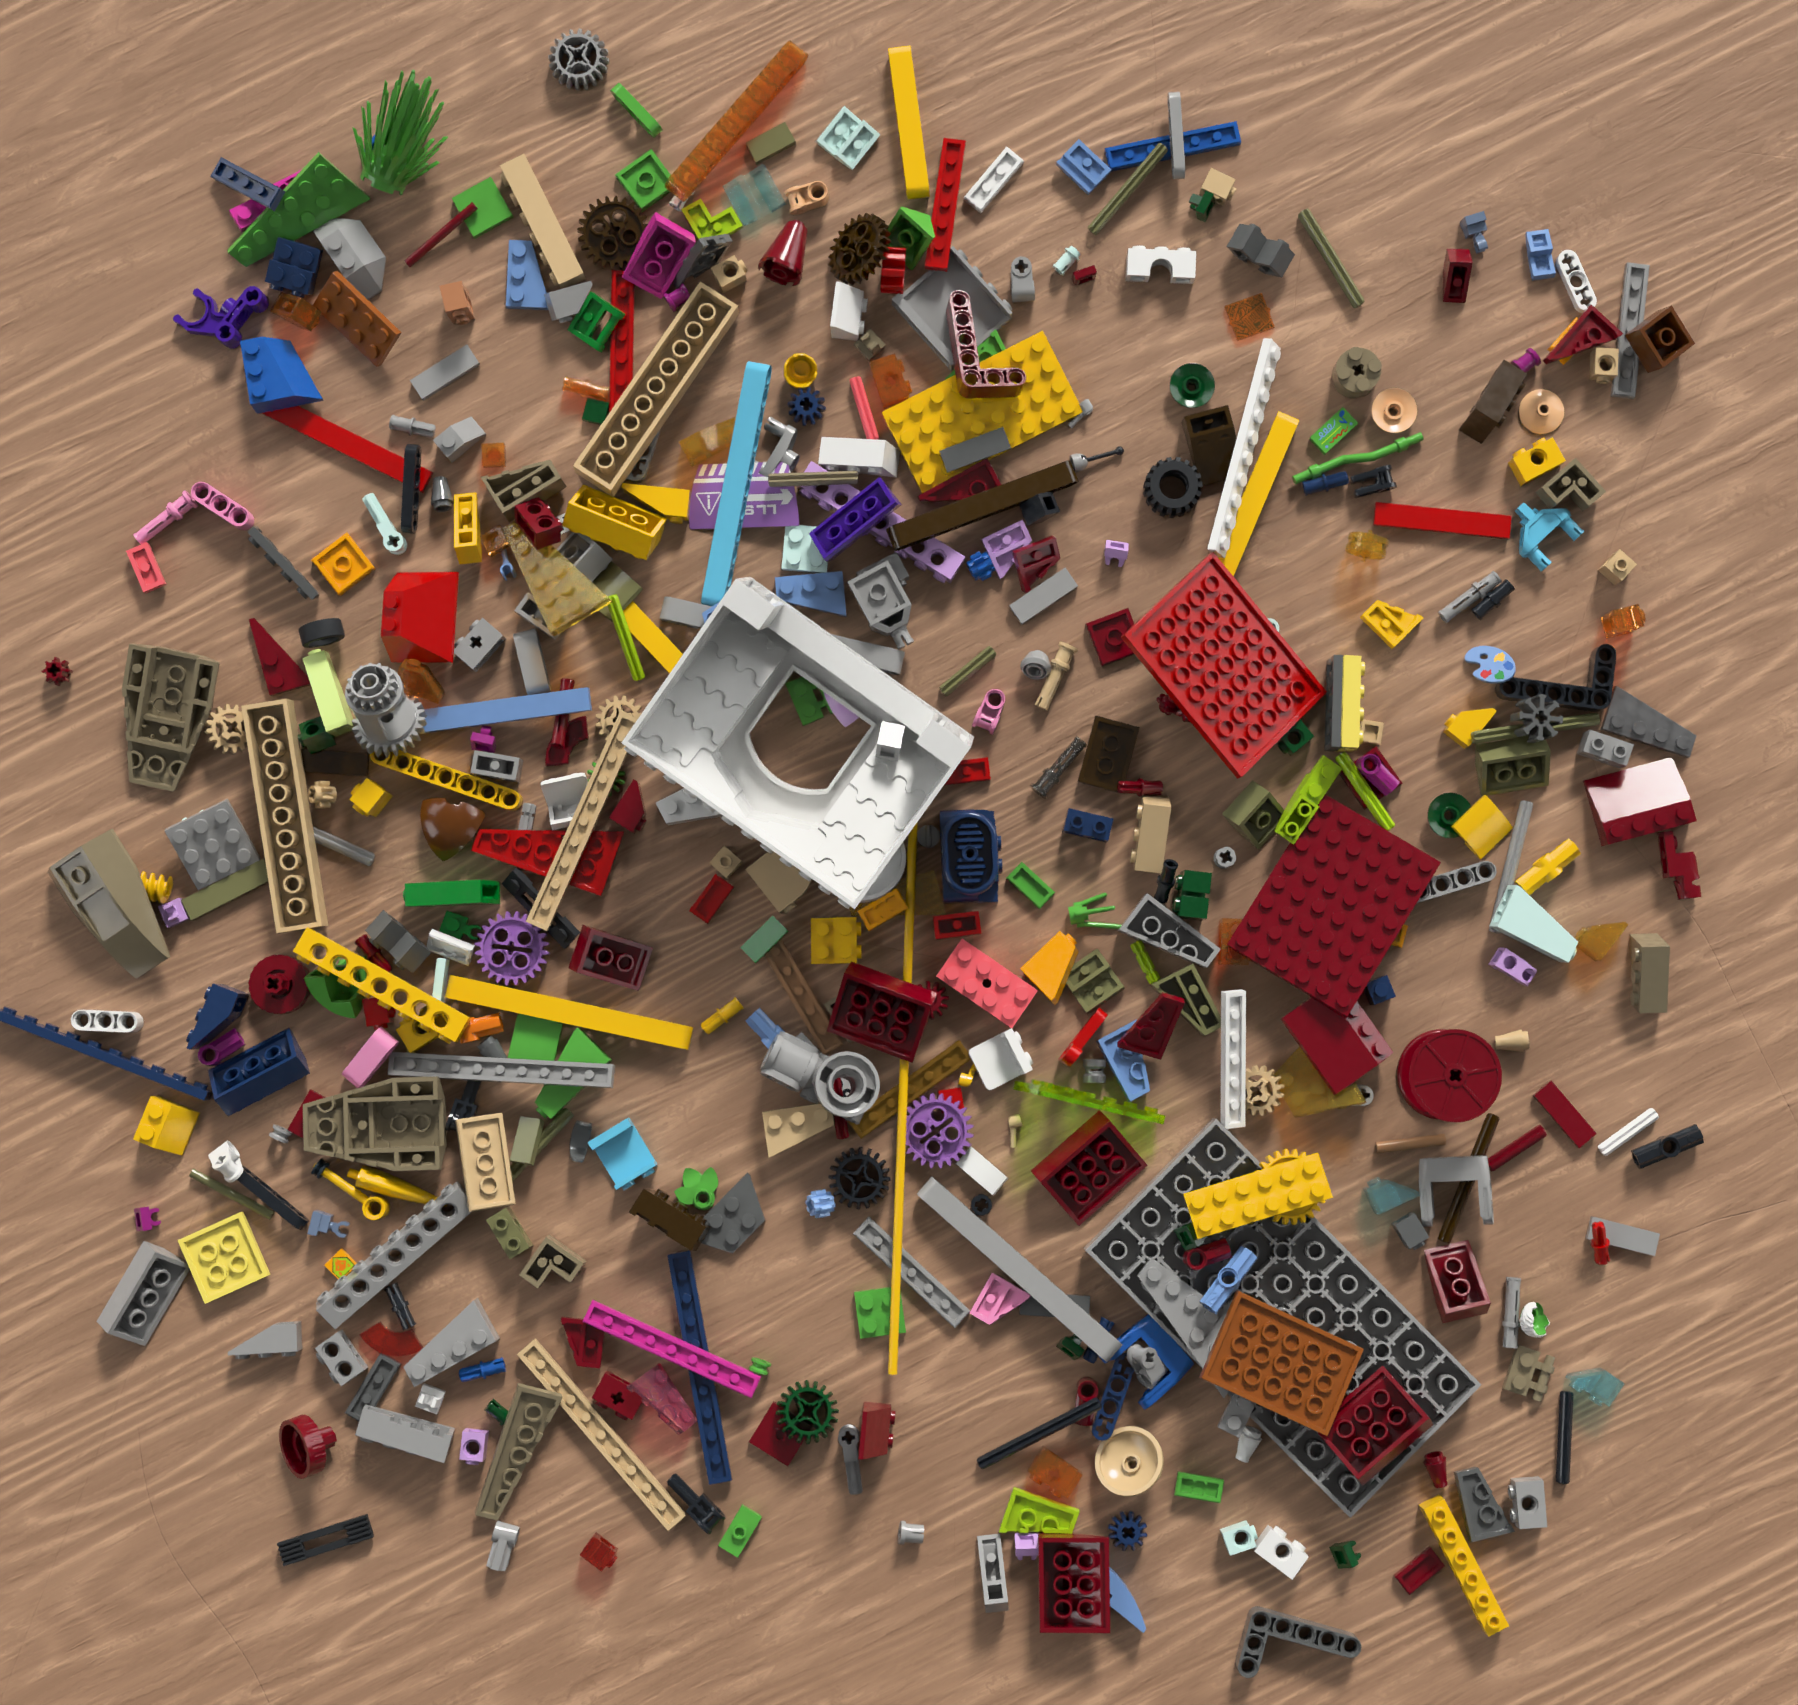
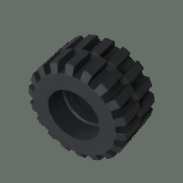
(1177, 469)

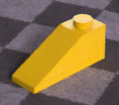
(667, 502)
(467, 529)

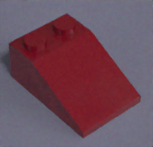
(610, 958)
(1456, 1282)
(875, 1430)

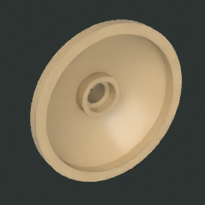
(1119, 1451)

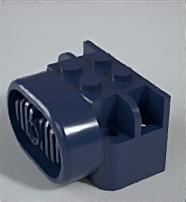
(974, 877)

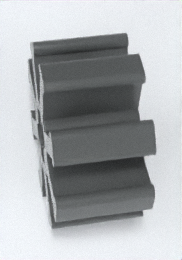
(1538, 728)

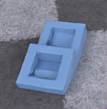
(1539, 254)

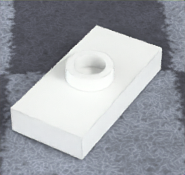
(450, 947)

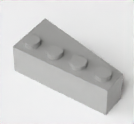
(1166, 931)

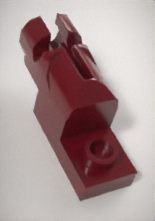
(1678, 865)

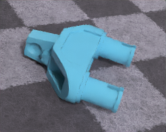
(1537, 526)

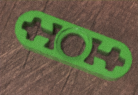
(636, 110)

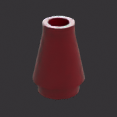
(1436, 1467)

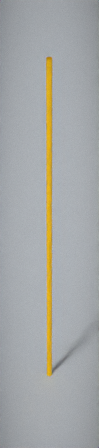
(902, 1116)

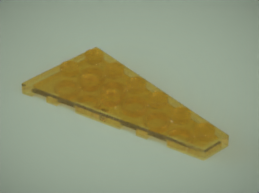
(556, 584)

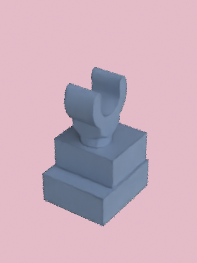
(1475, 226)
(323, 1222)

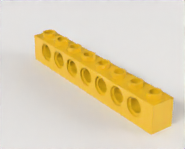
(312, 940)

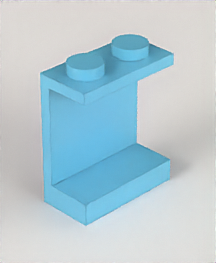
(624, 1154)

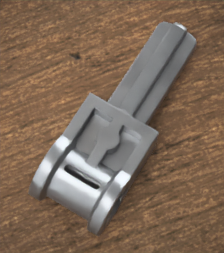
(851, 1458)

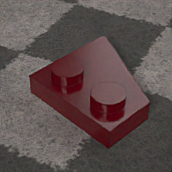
(1035, 560)
(585, 1342)

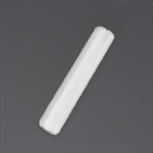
(1628, 1132)

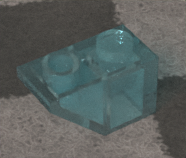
(1598, 1383)

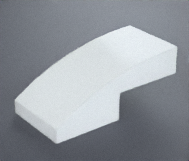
(982, 1171)

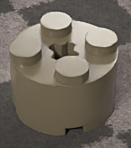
(1362, 361)

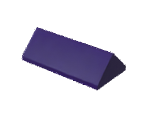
(854, 519)

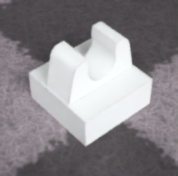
(430, 1398)

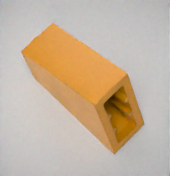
(1052, 966)

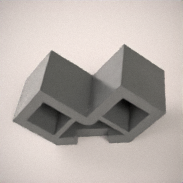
(1252, 245)
(392, 936)

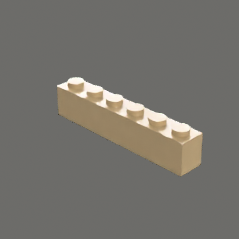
(542, 221)

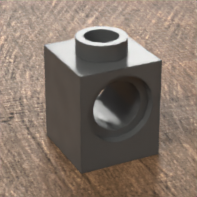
(1410, 1231)

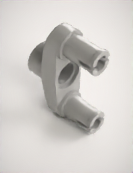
(783, 450)

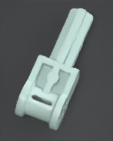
(384, 525)

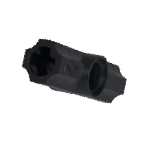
(1680, 1141)

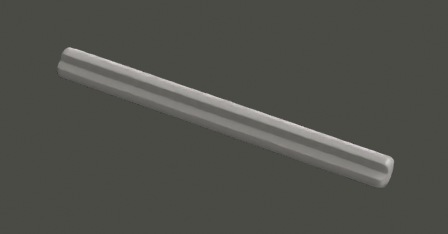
(1514, 852)

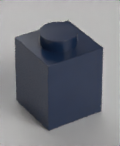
(1379, 990)

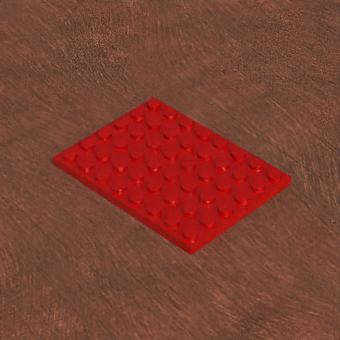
(1224, 665)

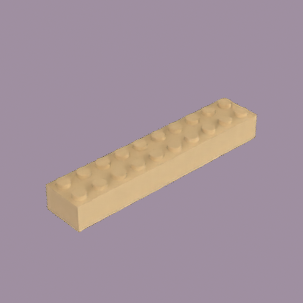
(656, 389)
(284, 815)

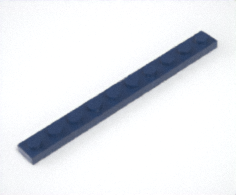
(110, 1056)
(703, 1389)

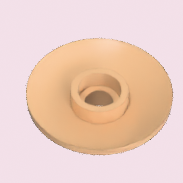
(1401, 402)
(1535, 420)

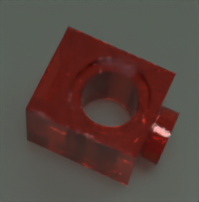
(599, 1552)

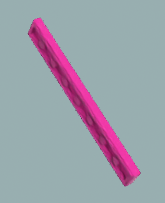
(672, 1348)

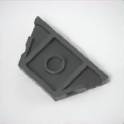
(703, 256)
(734, 1217)

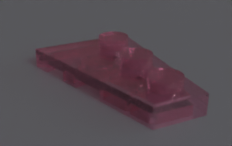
(661, 1394)

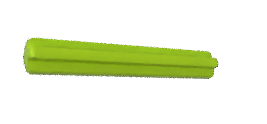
(625, 638)
(1365, 791)

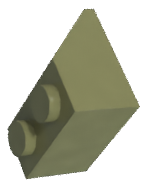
(1254, 814)

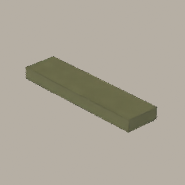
(226, 890)

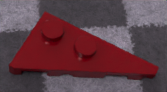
(1586, 333)
(965, 484)
(279, 669)

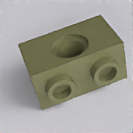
(509, 1232)

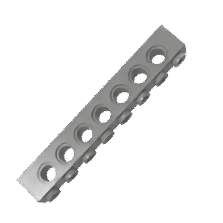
(338, 1312)

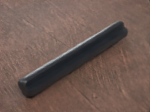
(1564, 1437)

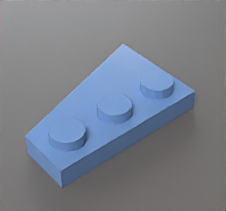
(524, 278)
(1126, 1065)

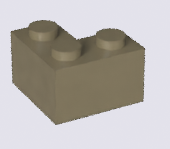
(1574, 482)
(552, 1257)

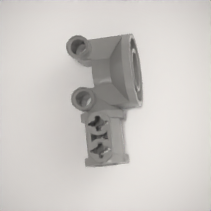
(801, 1068)

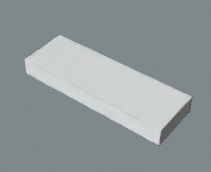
(993, 180)

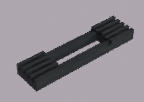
(518, 884)
(357, 1529)

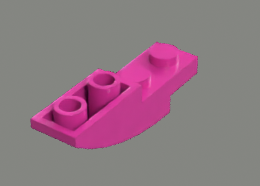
(248, 211)

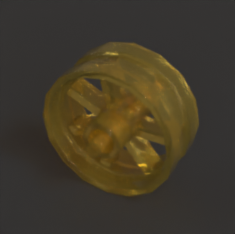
(1367, 545)

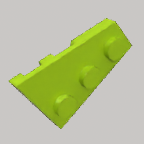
(1035, 1513)

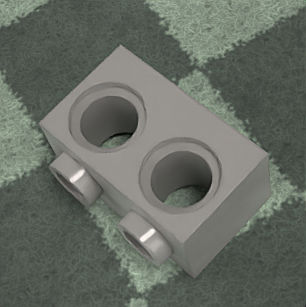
(346, 1354)

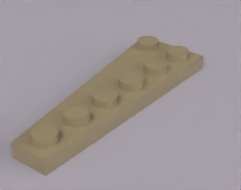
(522, 1430)

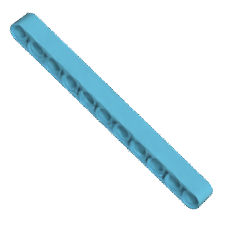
(736, 482)

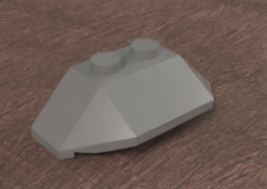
(354, 254)

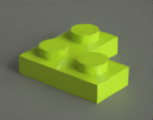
(705, 225)

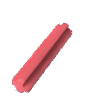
(864, 408)

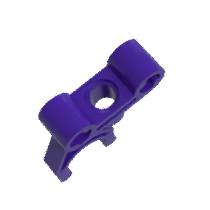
(229, 319)

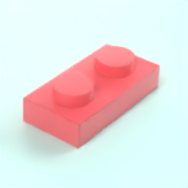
(146, 567)

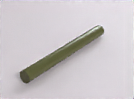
(232, 1194)

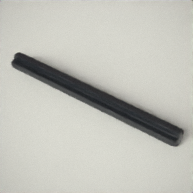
(1039, 1433)

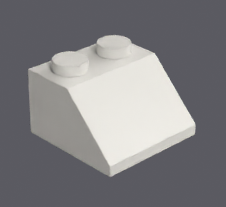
(847, 312)

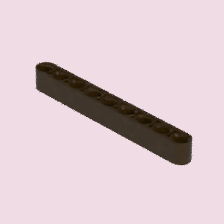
(981, 505)

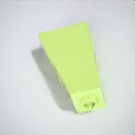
(328, 693)

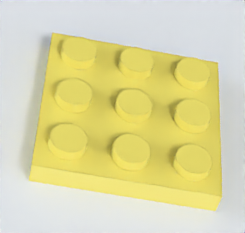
(224, 1257)

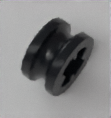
(985, 1210)

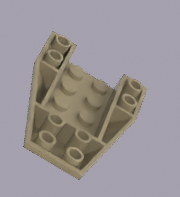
(111, 902)

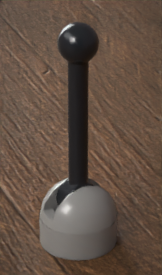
(1080, 461)

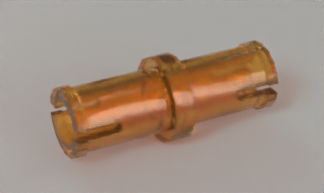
(585, 388)

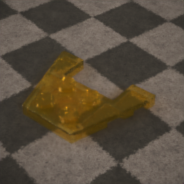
(1306, 1090)

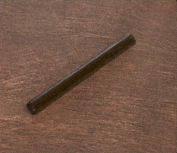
(1465, 1187)

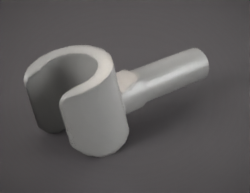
(1086, 407)

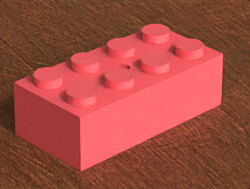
(1003, 999)

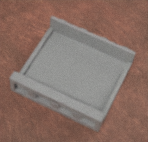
(926, 302)

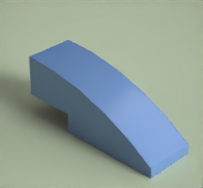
(1124, 1602)

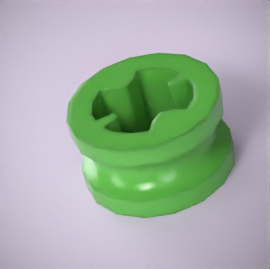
(759, 1366)

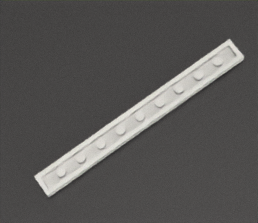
(1244, 447)

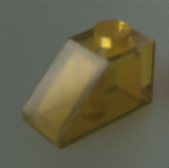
(1598, 939)

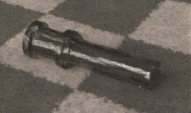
(1054, 778)

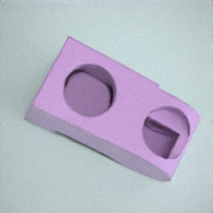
(1513, 966)

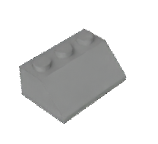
(585, 555)

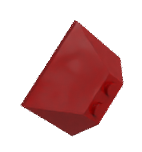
(420, 616)

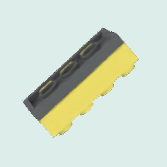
(1343, 703)

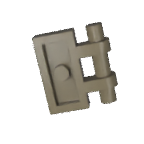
(1522, 1369)

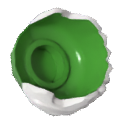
(1533, 1320)

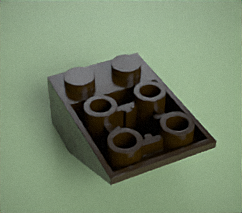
(1210, 442)

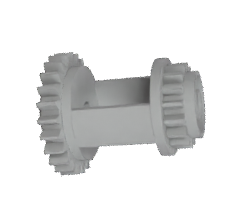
(383, 713)

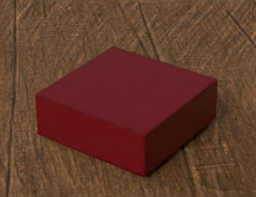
(1084, 275)

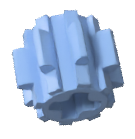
(820, 1203)

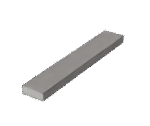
(1631, 315)
(913, 1273)

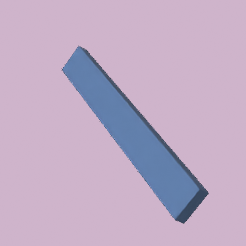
(508, 710)

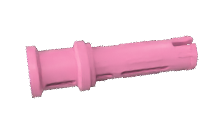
(176, 509)

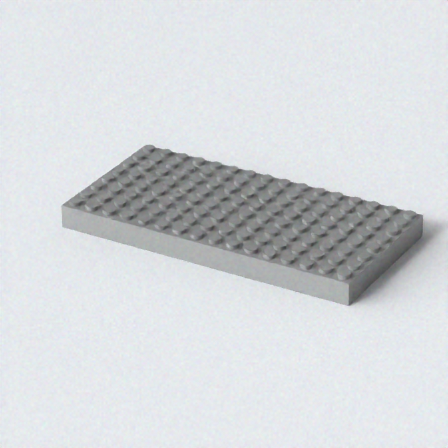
(1300, 1273)

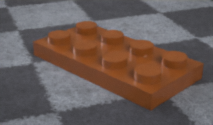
(357, 318)

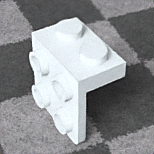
(563, 797)
(1000, 1059)

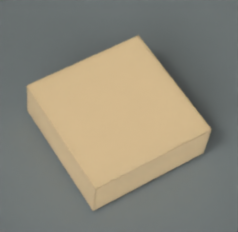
(1371, 732)

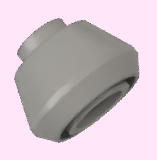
(1036, 665)

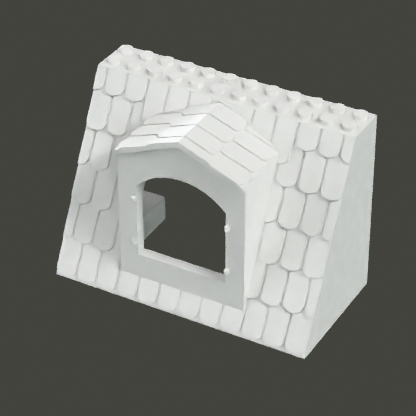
(719, 691)

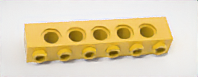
(1463, 1565)

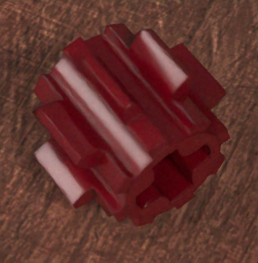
(60, 676)

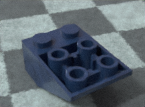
(220, 1010)

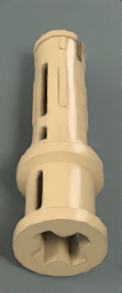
(1059, 666)

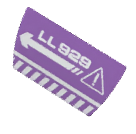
(764, 506)

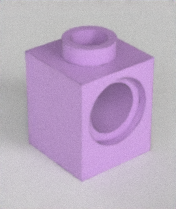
(478, 1436)

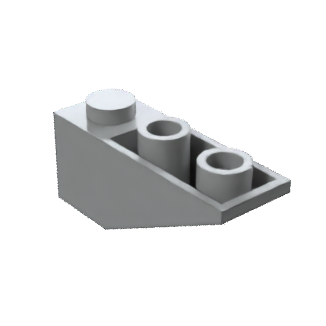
(278, 1338)

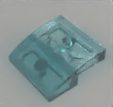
(754, 195)

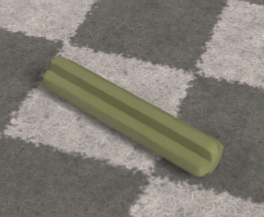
(967, 671)

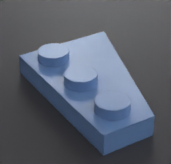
(814, 591)

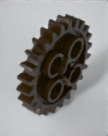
(595, 240)
(859, 249)

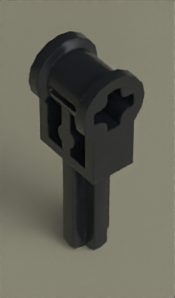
(465, 1107)
(700, 1507)

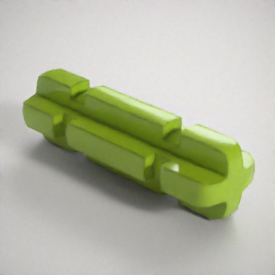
(1145, 962)

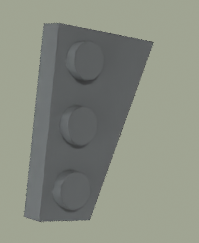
(1479, 1508)

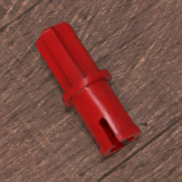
(1600, 1243)

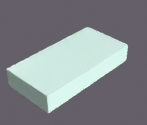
(440, 979)

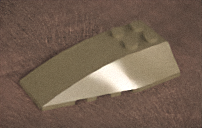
(165, 711)
(383, 1124)

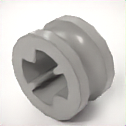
(280, 1134)

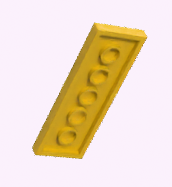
(1257, 1195)

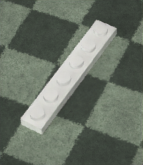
(1233, 1058)

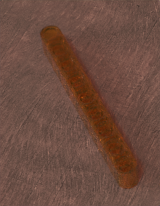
(736, 121)

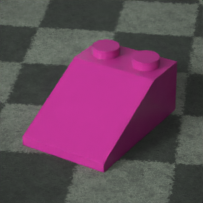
(658, 255)

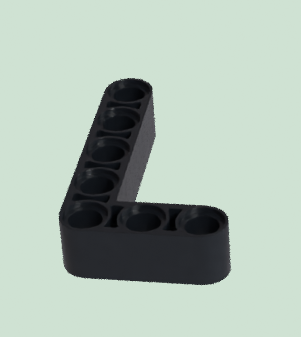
(1564, 691)

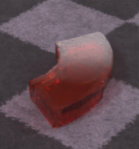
(391, 1342)

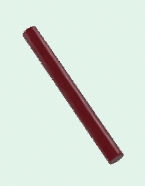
(441, 234)

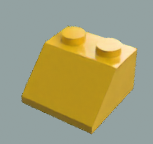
(166, 1125)

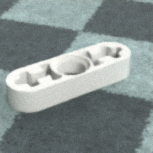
(1564, 268)

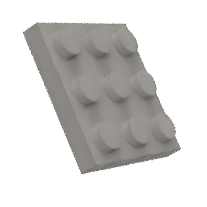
(212, 844)

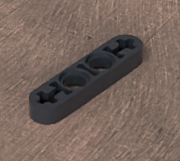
(411, 488)
(272, 1199)

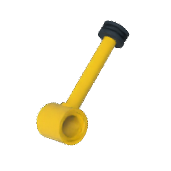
(321, 1169)

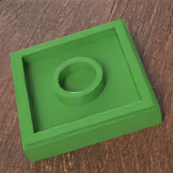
(645, 180)
(491, 207)
(535, 1038)

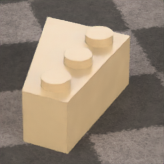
(1151, 833)
(793, 1125)

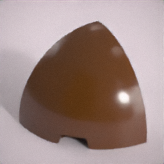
(449, 825)

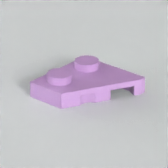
(1003, 542)

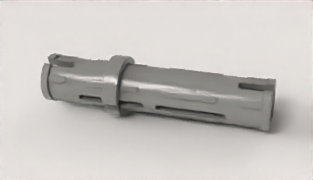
(1490, 581)
(1511, 1316)

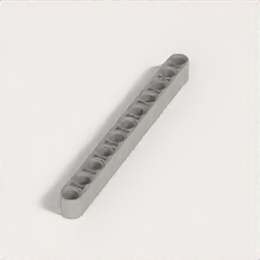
(690, 615)
(1019, 1269)

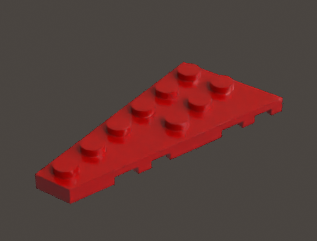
(537, 849)

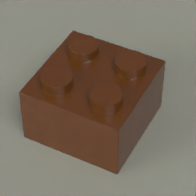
(1659, 339)

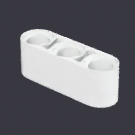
(96, 1021)

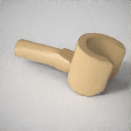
(1014, 1121)

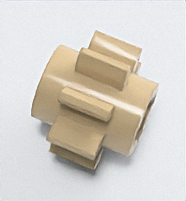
(322, 794)

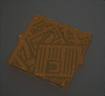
(1249, 316)

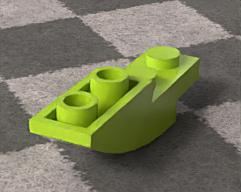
(1306, 799)

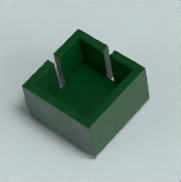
(1191, 895)

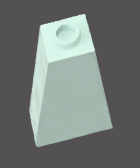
(1530, 924)

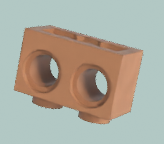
(457, 302)

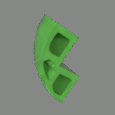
(334, 995)

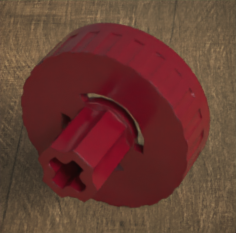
(262, 984)
(305, 1445)

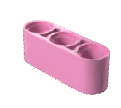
(213, 500)
(370, 1058)

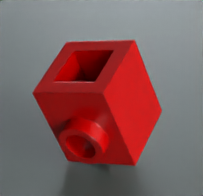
(377, 1015)

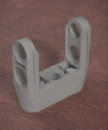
(1454, 1169)

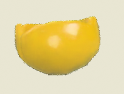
(800, 370)

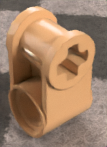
(805, 197)

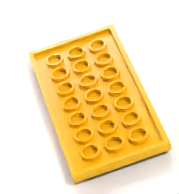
(945, 418)

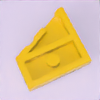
(1389, 622)

